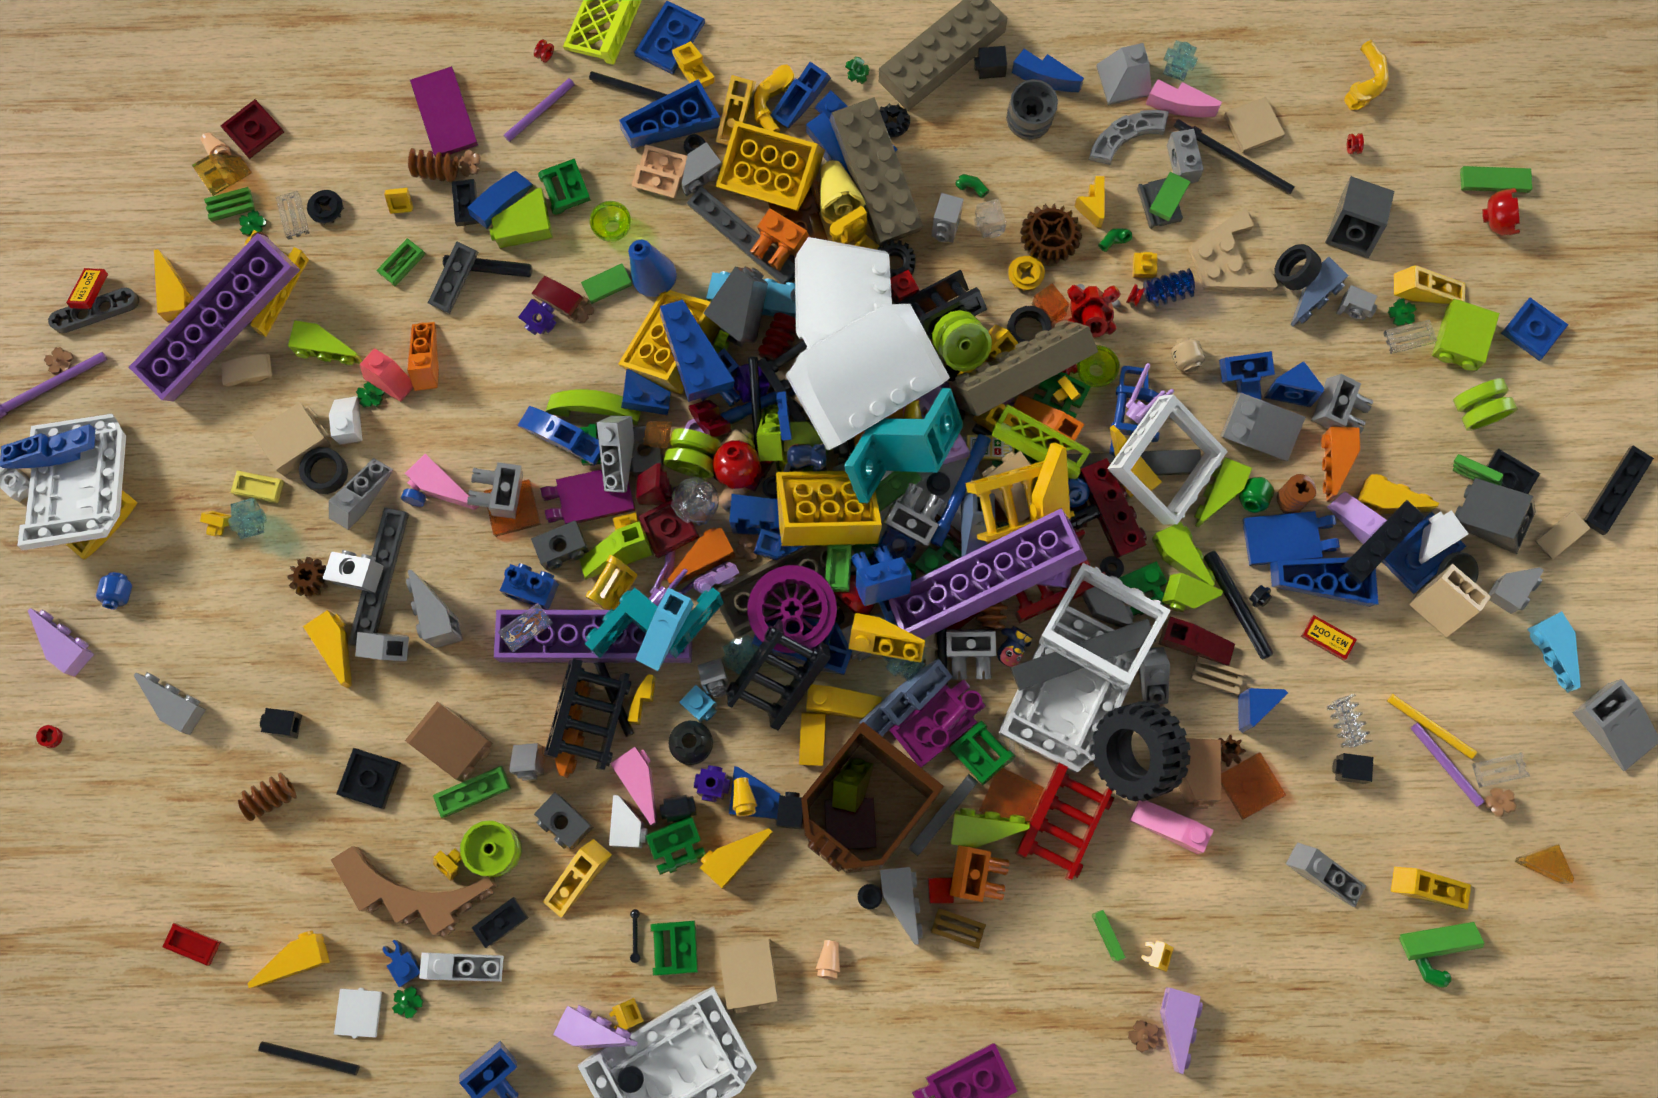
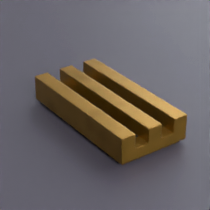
(978, 935)

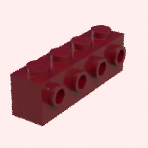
(1115, 514)

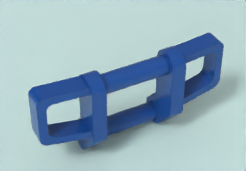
(1124, 392)

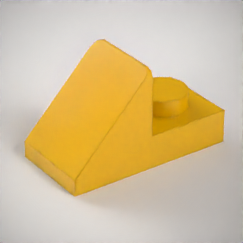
(1093, 205)

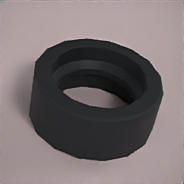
(1303, 277)
(1028, 312)
(311, 458)

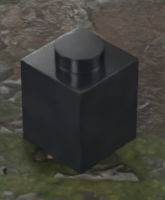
(991, 62)
(280, 723)
(1353, 768)
(790, 811)

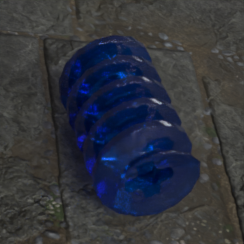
(1169, 287)

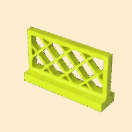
(613, 36)

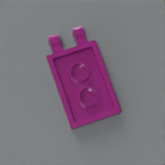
(584, 499)
(915, 729)
(973, 1076)

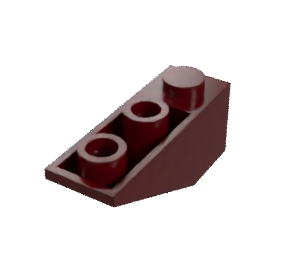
(653, 486)
(1196, 641)

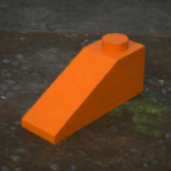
(705, 554)

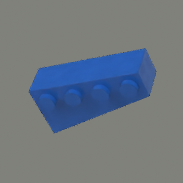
(671, 117)
(695, 357)
(752, 514)
(1324, 579)

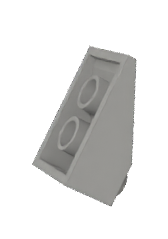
(1263, 426)

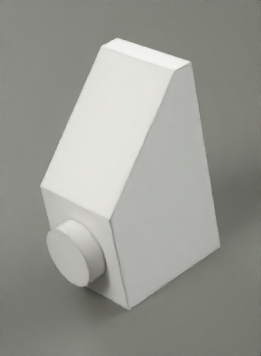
(345, 420)
(1440, 534)
(626, 826)

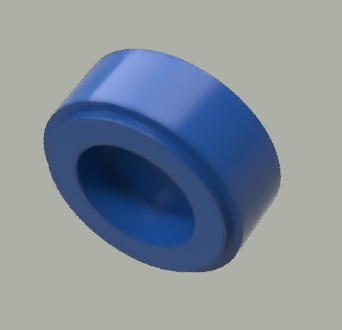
(413, 497)

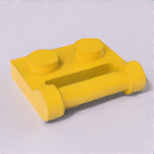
(850, 227)
(619, 583)

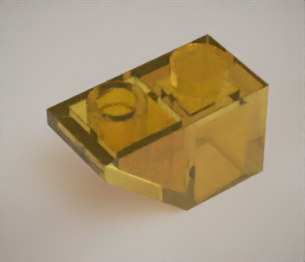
(221, 171)

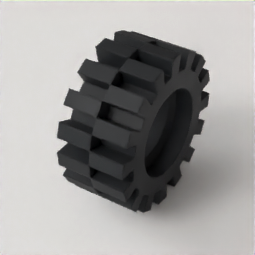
(902, 251)

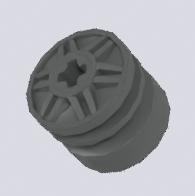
(1034, 98)

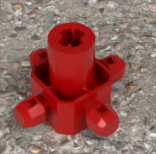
(1094, 308)

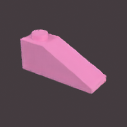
(434, 482)
(638, 780)
(1172, 826)

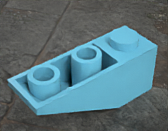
(664, 628)
(1559, 649)

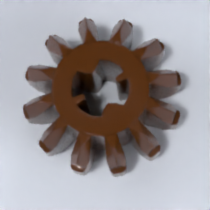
(300, 575)

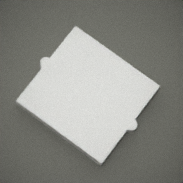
(358, 1013)

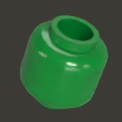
(1256, 494)

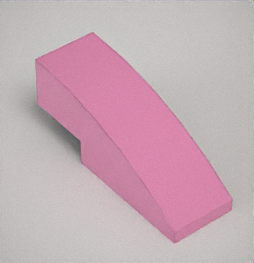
(1182, 101)

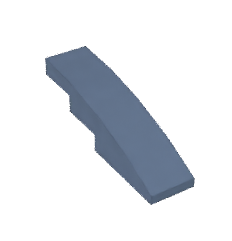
(908, 697)

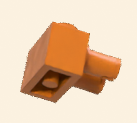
(781, 232)
(971, 874)

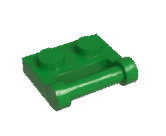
(571, 183)
(976, 758)
(683, 947)

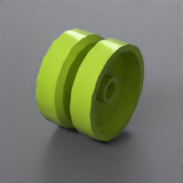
(961, 340)
(1485, 404)
(691, 453)
(477, 842)

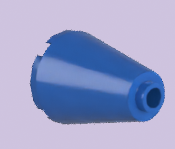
(650, 269)

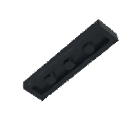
(1618, 490)
(1382, 542)

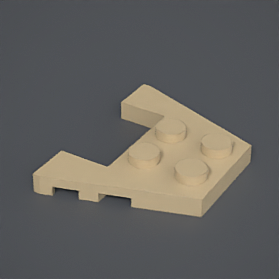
(1220, 262)

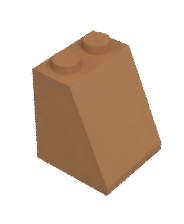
(449, 742)
(1203, 778)

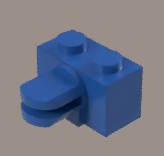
(1247, 371)

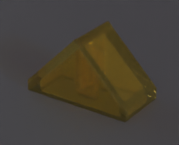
(1549, 863)

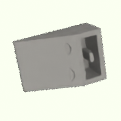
(436, 621)
(1618, 723)

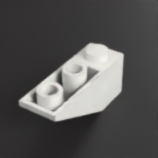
(461, 967)

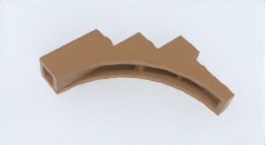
(371, 888)

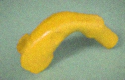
(768, 88)
(1362, 93)

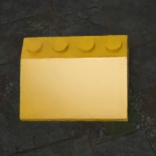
(769, 165)
(650, 349)
(824, 510)

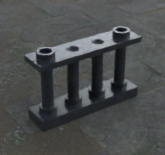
(940, 293)
(770, 368)
(790, 694)
(564, 721)

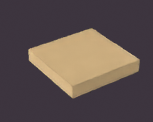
(1254, 124)

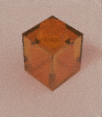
(1052, 303)

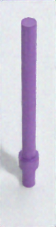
(51, 383)

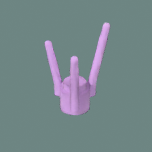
(1138, 410)

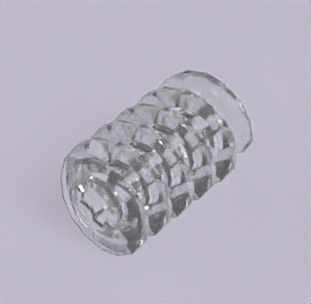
(1349, 722)

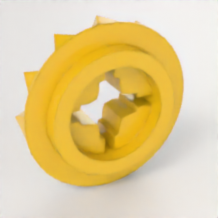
(1024, 263)

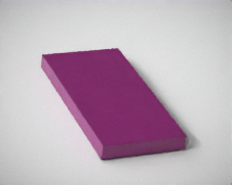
(444, 112)

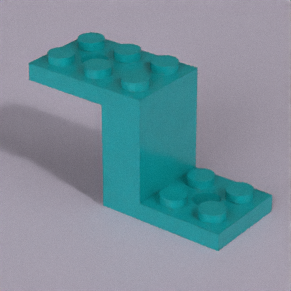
(904, 445)
(640, 610)

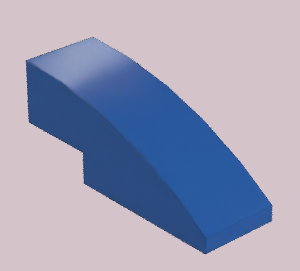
(1048, 70)
(800, 95)
(822, 133)
(498, 198)

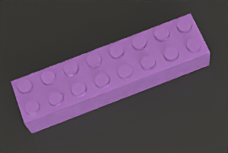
(214, 318)
(989, 575)
(567, 640)

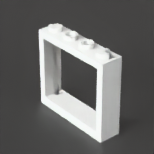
(1200, 476)
(1087, 659)

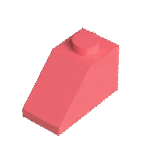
(386, 375)

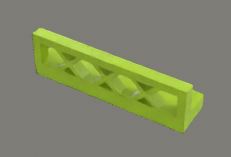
(1031, 446)

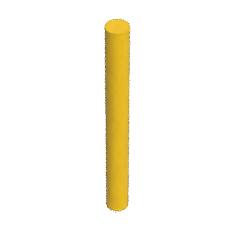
(1432, 726)

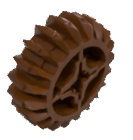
(1041, 221)

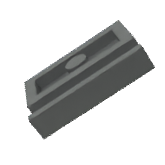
(1147, 195)

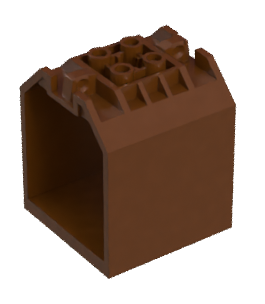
(824, 844)

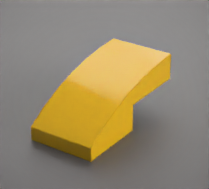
(692, 64)
(644, 693)
(812, 739)

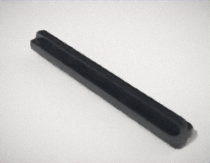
(1238, 605)

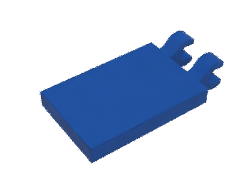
(1287, 537)

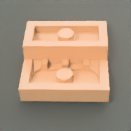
(660, 171)

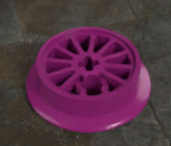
(793, 575)

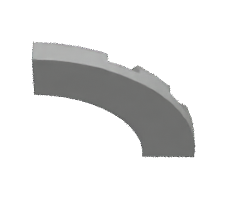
(1125, 129)

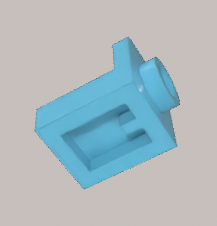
(699, 704)

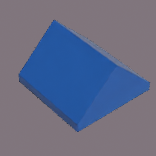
(1296, 387)
(1255, 704)

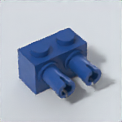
(882, 580)
(529, 586)

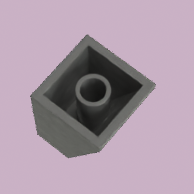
(1360, 217)
(740, 304)
(1496, 514)

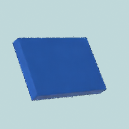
(669, 30)
(1404, 558)

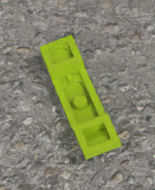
(590, 402)

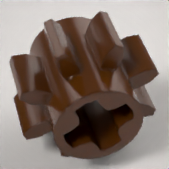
(1235, 745)

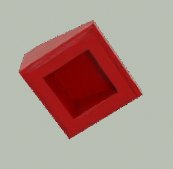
(939, 890)

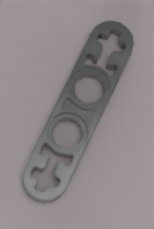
(94, 314)
(943, 815)

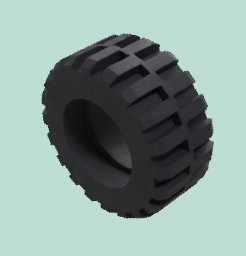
(1166, 748)

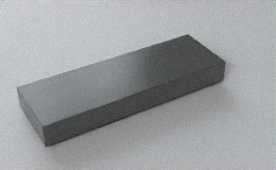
(453, 277)

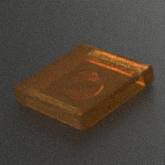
(526, 515)
(1251, 786)
(1011, 795)

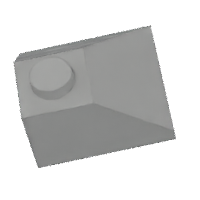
(1125, 74)

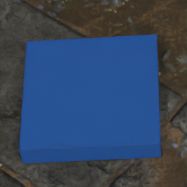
(1534, 329)

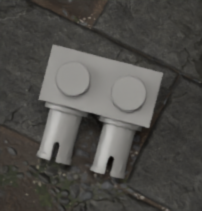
(1337, 403)
(505, 492)
(915, 525)
(971, 642)

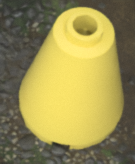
(837, 192)

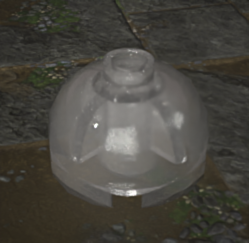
(695, 500)

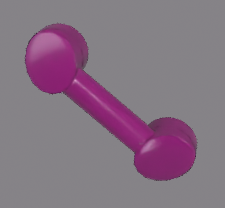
(940, 735)

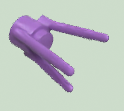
(657, 594)

